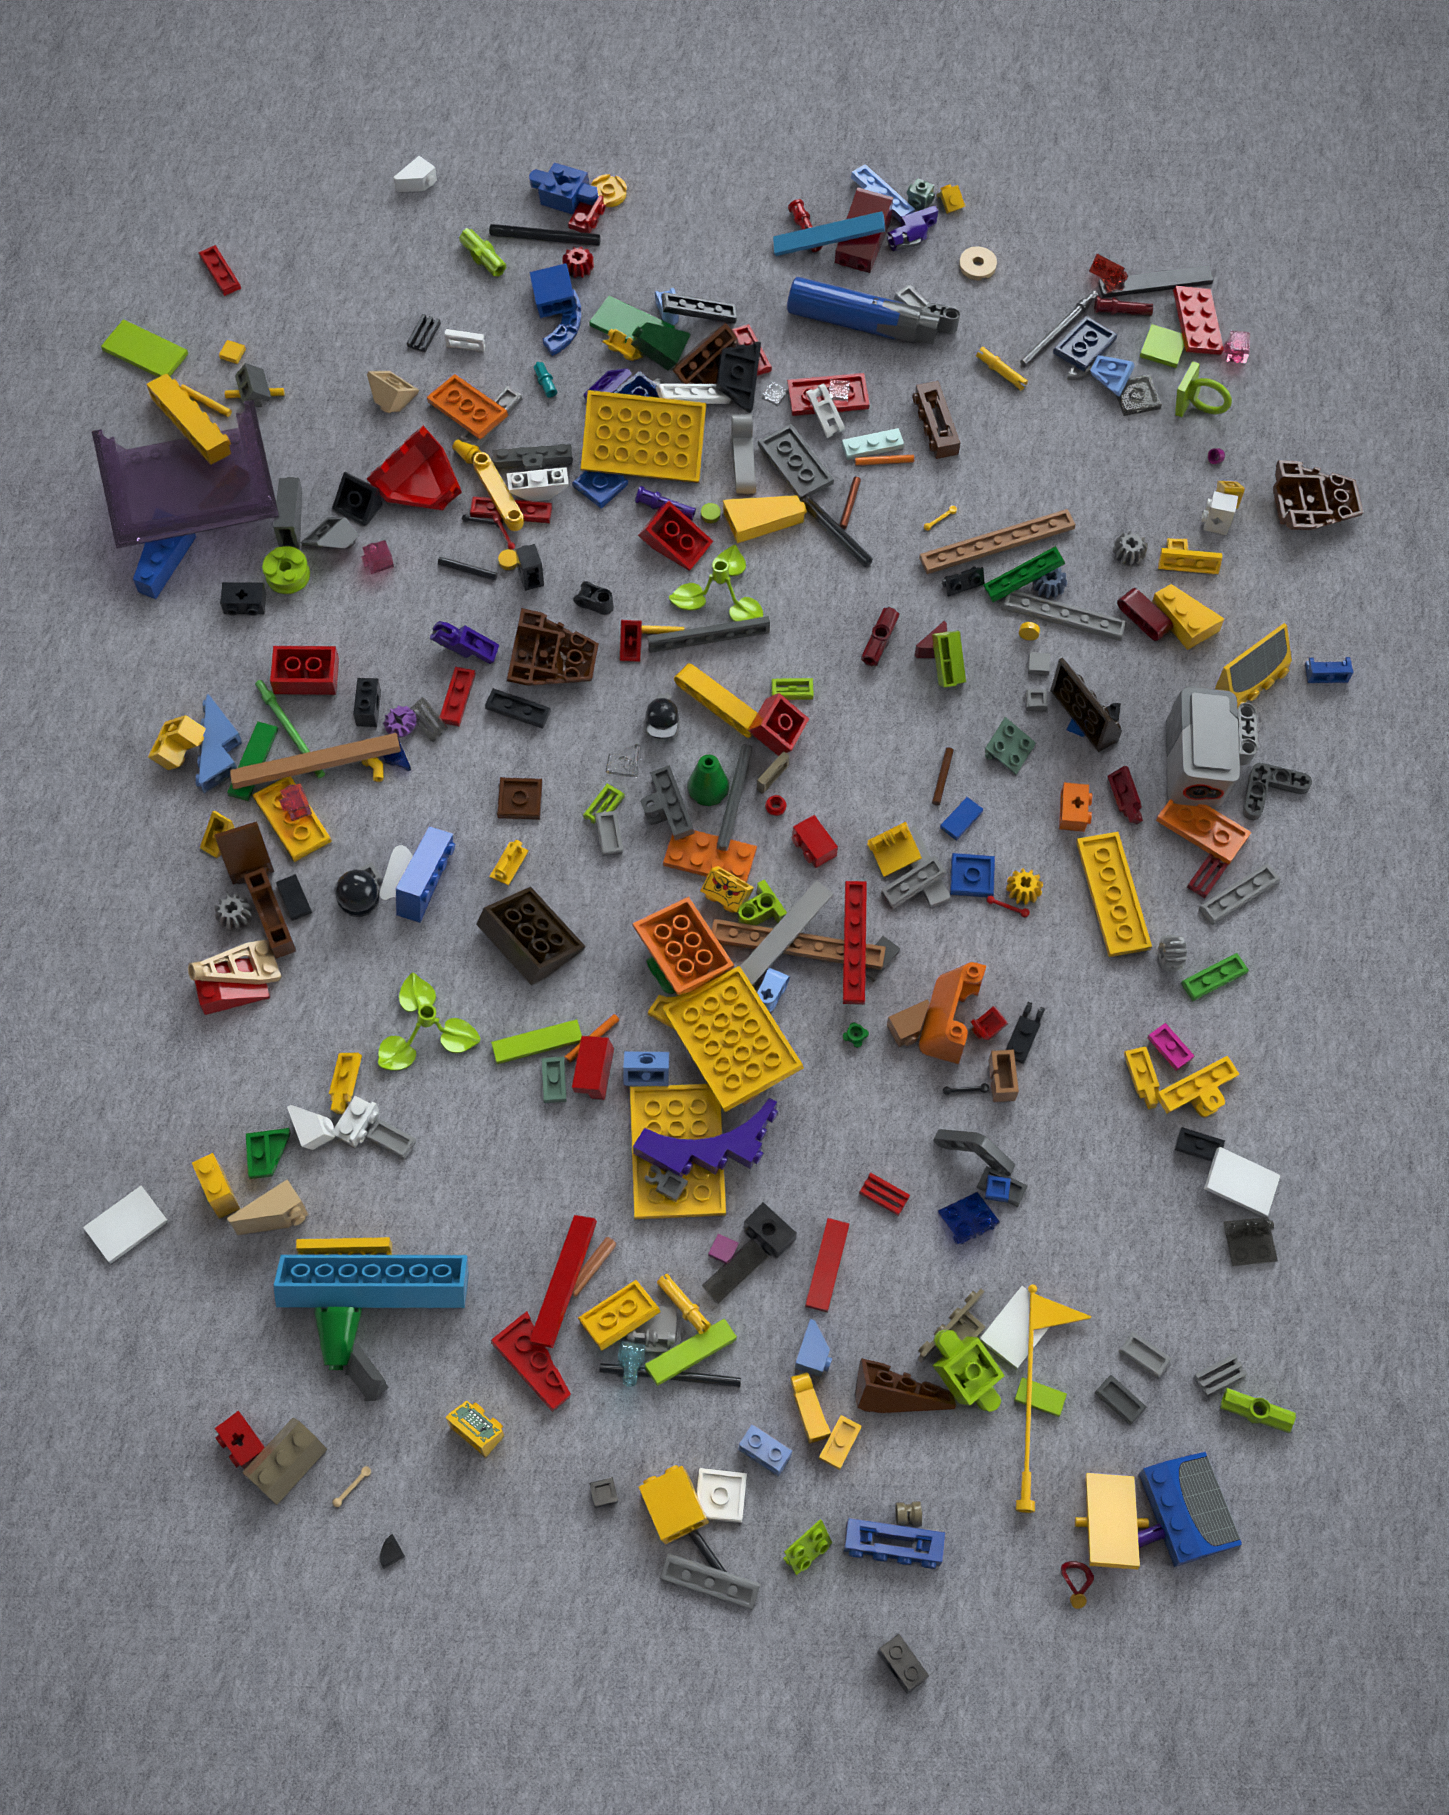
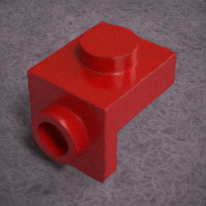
(989, 1024)

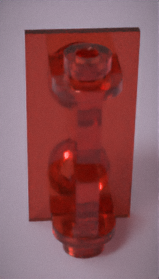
(1108, 270)

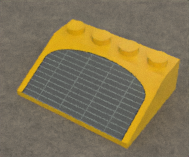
(1257, 666)

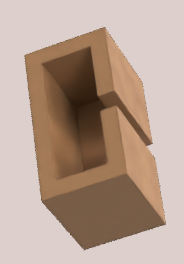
(1003, 1075)

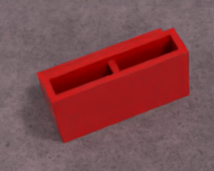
(593, 1066)

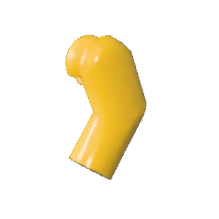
(377, 766)

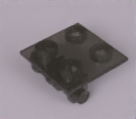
(1250, 1241)

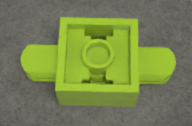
(968, 1370)

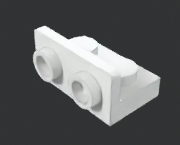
(355, 1121)

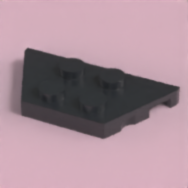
(739, 373)

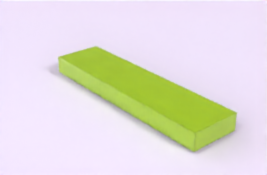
(536, 1041)
(690, 1352)

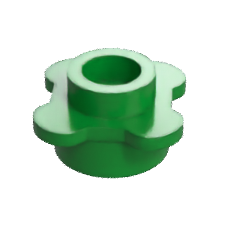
(858, 1029)

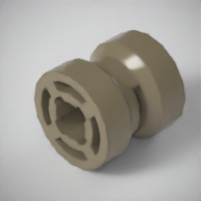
(914, 1513)

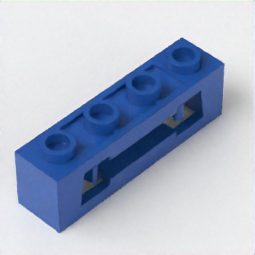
(882, 1552)

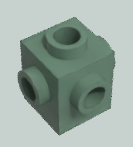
(920, 194)

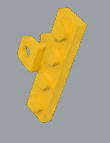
(1199, 1088)

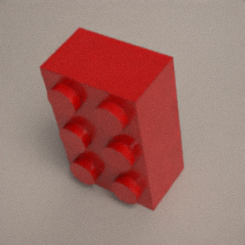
(304, 670)

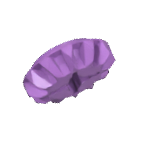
(408, 719)

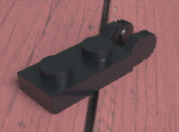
(1024, 1034)

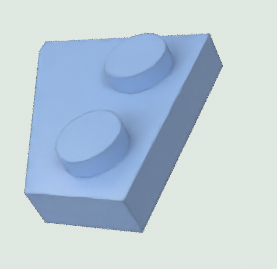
(1112, 372)

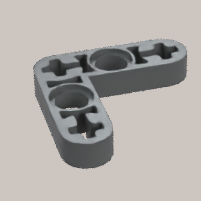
(1269, 780)
(975, 1143)

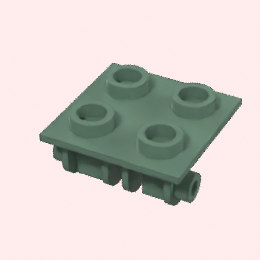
(1009, 746)

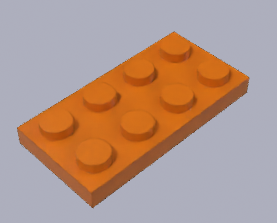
(467, 406)
(1205, 829)
(700, 854)

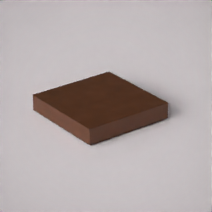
(519, 798)

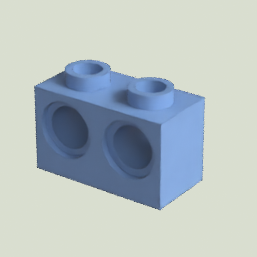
(765, 1450)

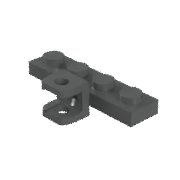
(532, 457)
(667, 804)

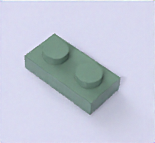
(554, 1079)

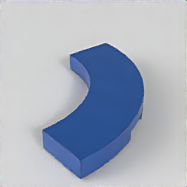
(565, 331)

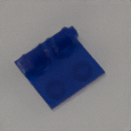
(968, 1218)

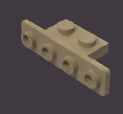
(961, 1322)

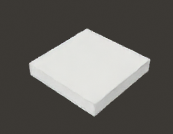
(722, 1494)

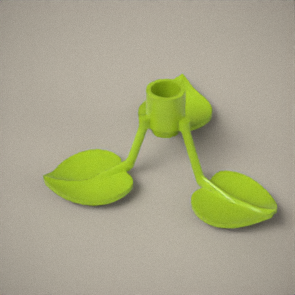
(726, 564)
(419, 995)

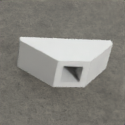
(538, 484)

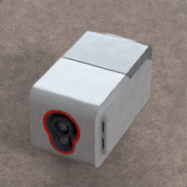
(1208, 745)

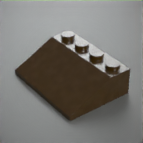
(1084, 707)
(529, 934)

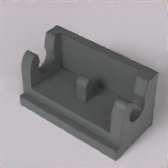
(252, 384)

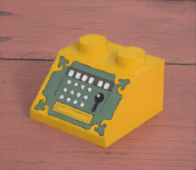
(475, 1427)

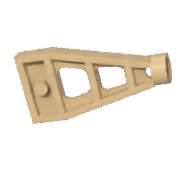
(261, 959)

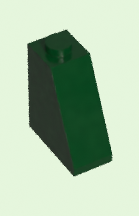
(660, 343)

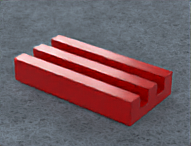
(905, 1196)

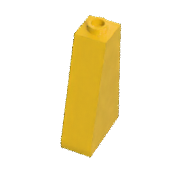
(763, 515)

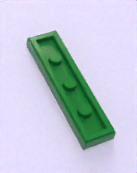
(1024, 574)
(255, 753)

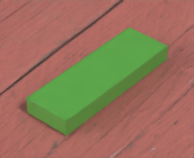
(1214, 976)

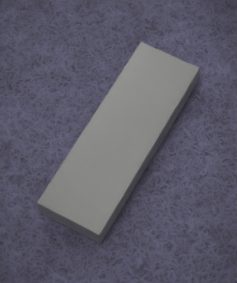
(913, 882)

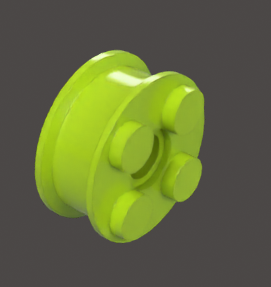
(292, 579)

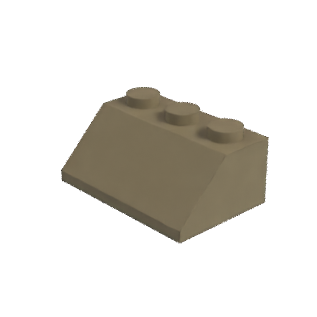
(285, 1460)

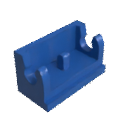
(1328, 671)

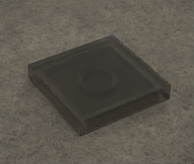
(1139, 396)

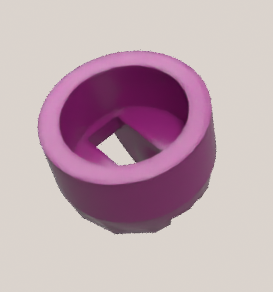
(1214, 453)

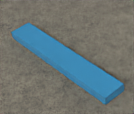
(829, 233)

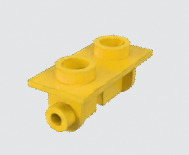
(617, 344)
(509, 862)

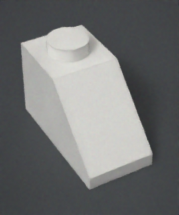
(415, 176)
(310, 1127)

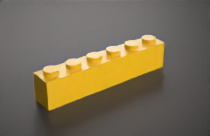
(189, 418)

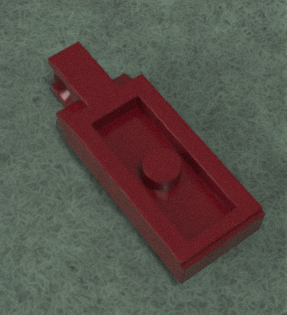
(1126, 794)

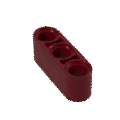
(1145, 614)

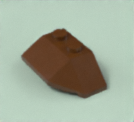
(702, 362)

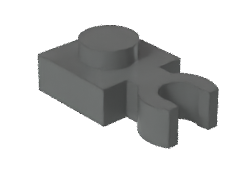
(669, 1185)

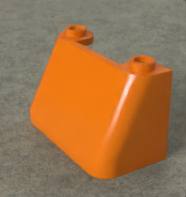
(941, 1034)

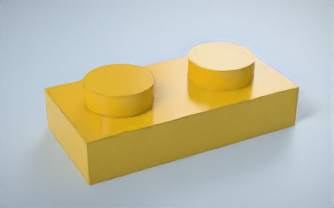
(840, 1442)

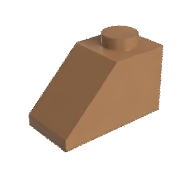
(907, 1024)

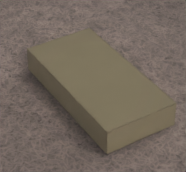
(773, 772)

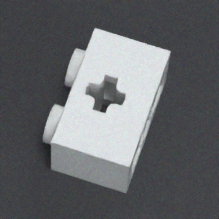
(1219, 512)

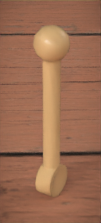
(365, 1472)

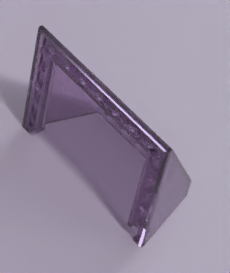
(176, 492)

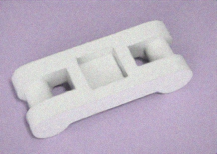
(825, 410)

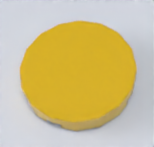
(611, 188)

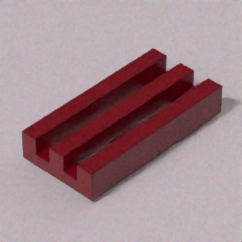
(1216, 863)

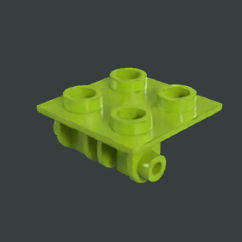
(808, 1547)

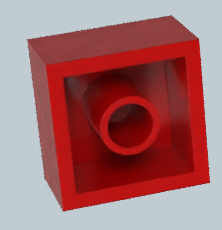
(778, 724)

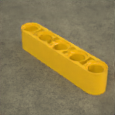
(716, 698)

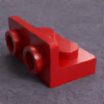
(586, 216)

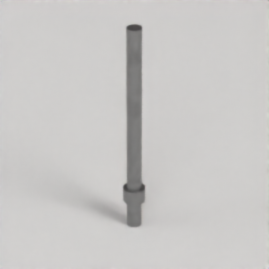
(1080, 307)

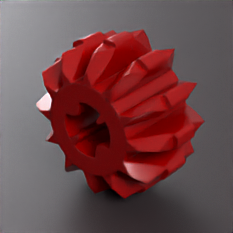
(578, 261)

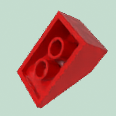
(675, 536)
(226, 995)

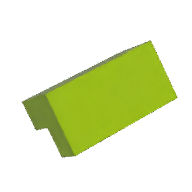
(949, 658)

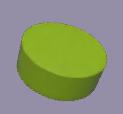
(710, 513)

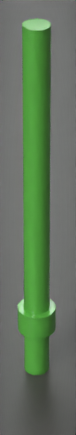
(270, 699)

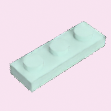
(872, 444)

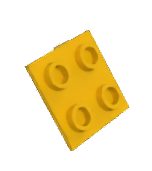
(894, 849)

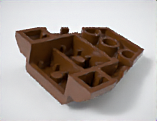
(1313, 499)
(549, 652)

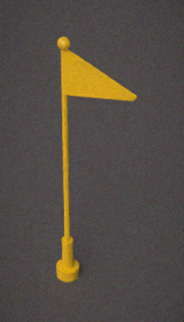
(1042, 1314)

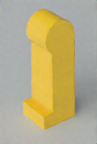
(809, 1408)

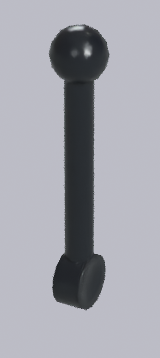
(466, 518)
(983, 1088)

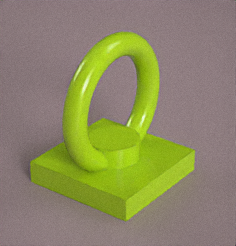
(1189, 391)

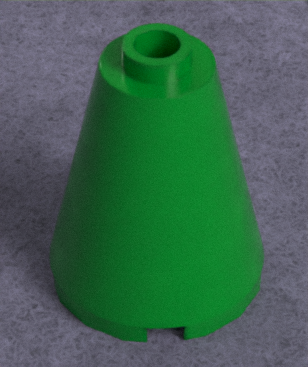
(708, 782)
(337, 1334)

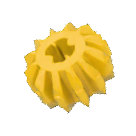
(1023, 893)

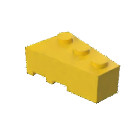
(1189, 617)

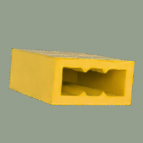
(215, 1185)
(673, 1504)

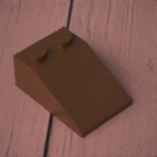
(243, 851)

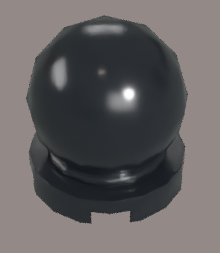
(357, 893)

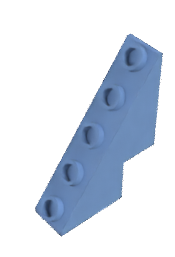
(218, 740)

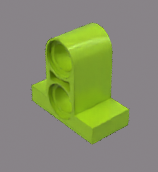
(755, 907)

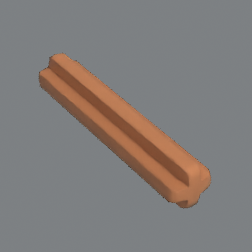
(593, 1264)

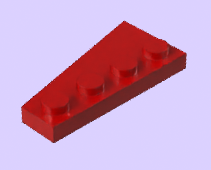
(531, 1362)

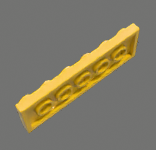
(1113, 894)

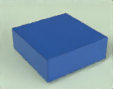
(997, 1188)

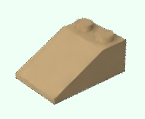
(271, 1211)

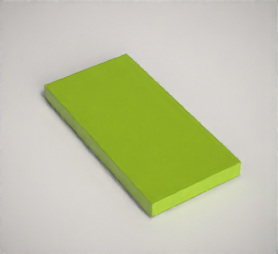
(144, 349)

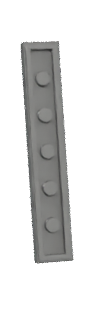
(1065, 615)

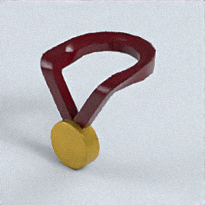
(1077, 1599)

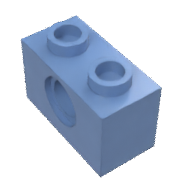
(646, 1068)

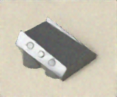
(365, 1374)

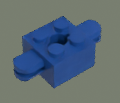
(563, 187)

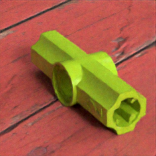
(482, 252)
(1272, 1415)

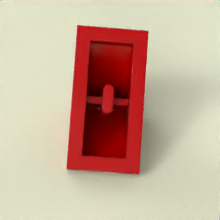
(631, 640)

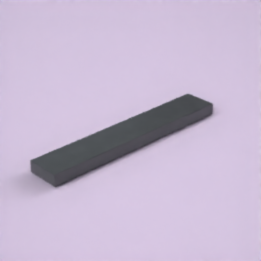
(708, 634)

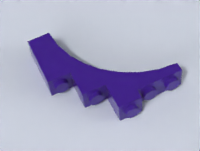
(711, 1152)

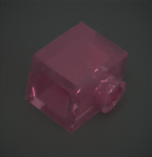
(1237, 346)
(377, 557)
(295, 802)

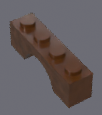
(269, 913)

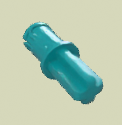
(545, 379)

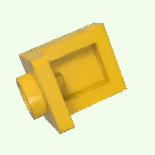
(951, 198)

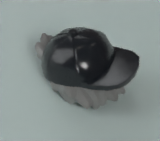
(662, 718)

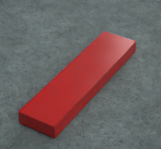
(532, 511)
(827, 1265)

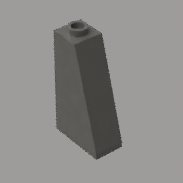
(289, 505)

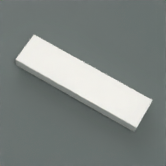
(693, 392)

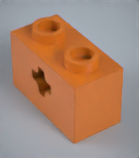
(1074, 796)

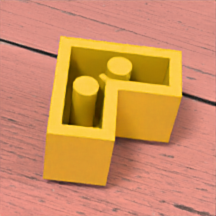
(174, 740)

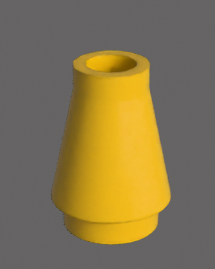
(465, 450)

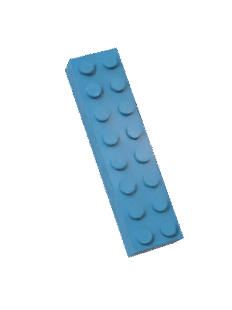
(371, 1281)

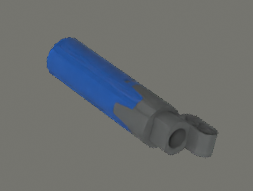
(870, 312)

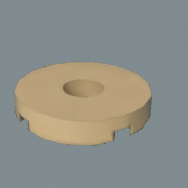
(981, 255)

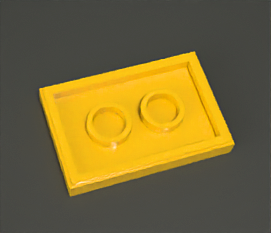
(619, 1315)

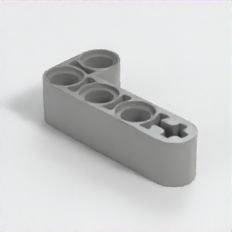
(743, 454)

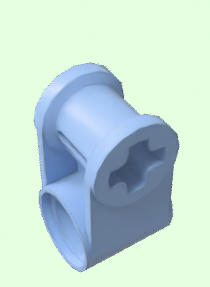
(667, 317)
(772, 988)

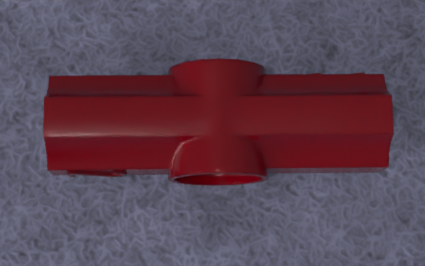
(877, 645)

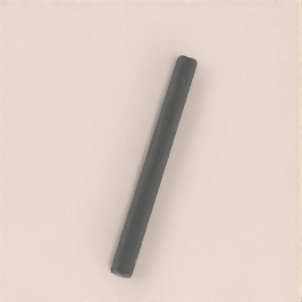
(734, 797)

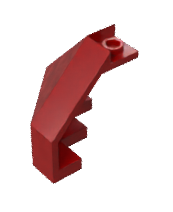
(417, 474)

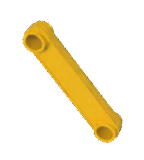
(498, 491)

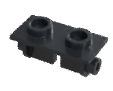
(966, 580)

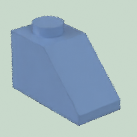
(813, 1352)

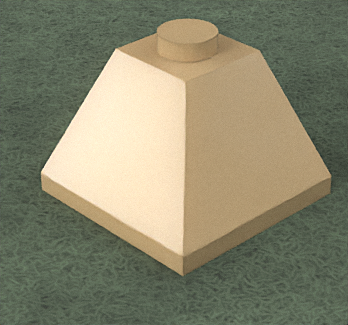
(390, 390)

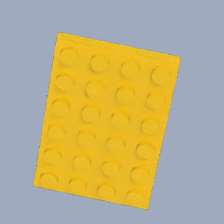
(643, 436)
(732, 1038)
(681, 1114)

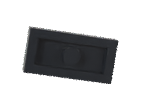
(1198, 1144)

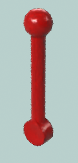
(497, 519)
(1024, 912)

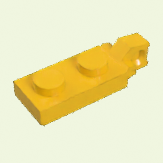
(1143, 1075)
(344, 1080)

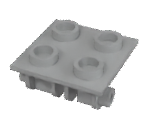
(658, 1332)

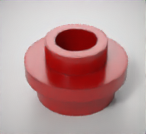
(775, 800)

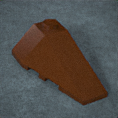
(890, 1392)

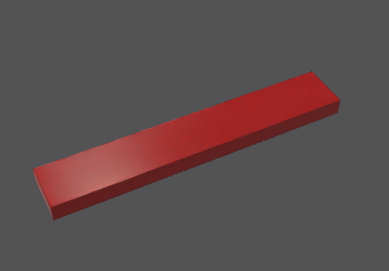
(854, 942)
(563, 1281)

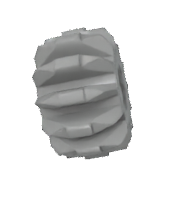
(1130, 548)
(232, 911)
(1172, 953)

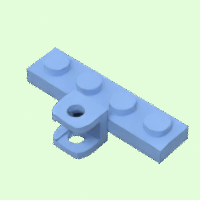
(870, 181)

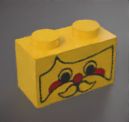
(726, 889)

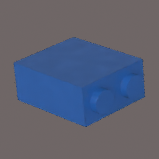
(553, 290)

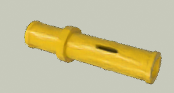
(995, 363)
(689, 1310)

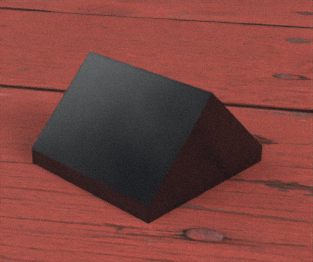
(357, 499)

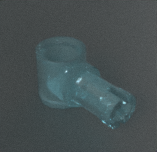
(632, 1357)

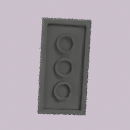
(795, 462)

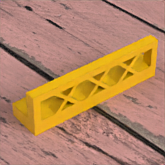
(344, 1246)

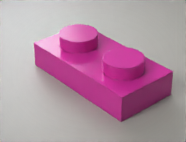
(1170, 1046)

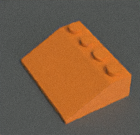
(683, 946)

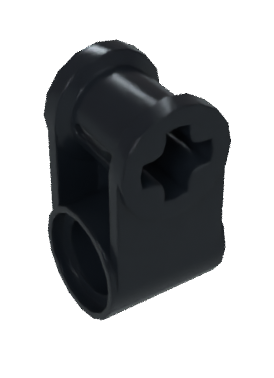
(591, 598)

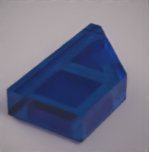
(398, 759)

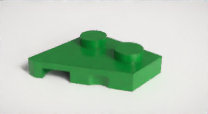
(265, 1151)

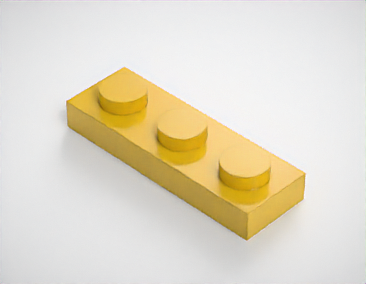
(1190, 561)

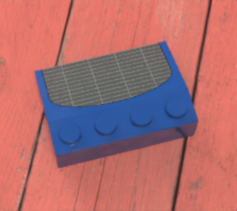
(1189, 1508)

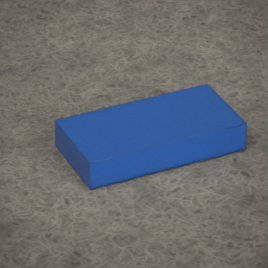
(961, 818)

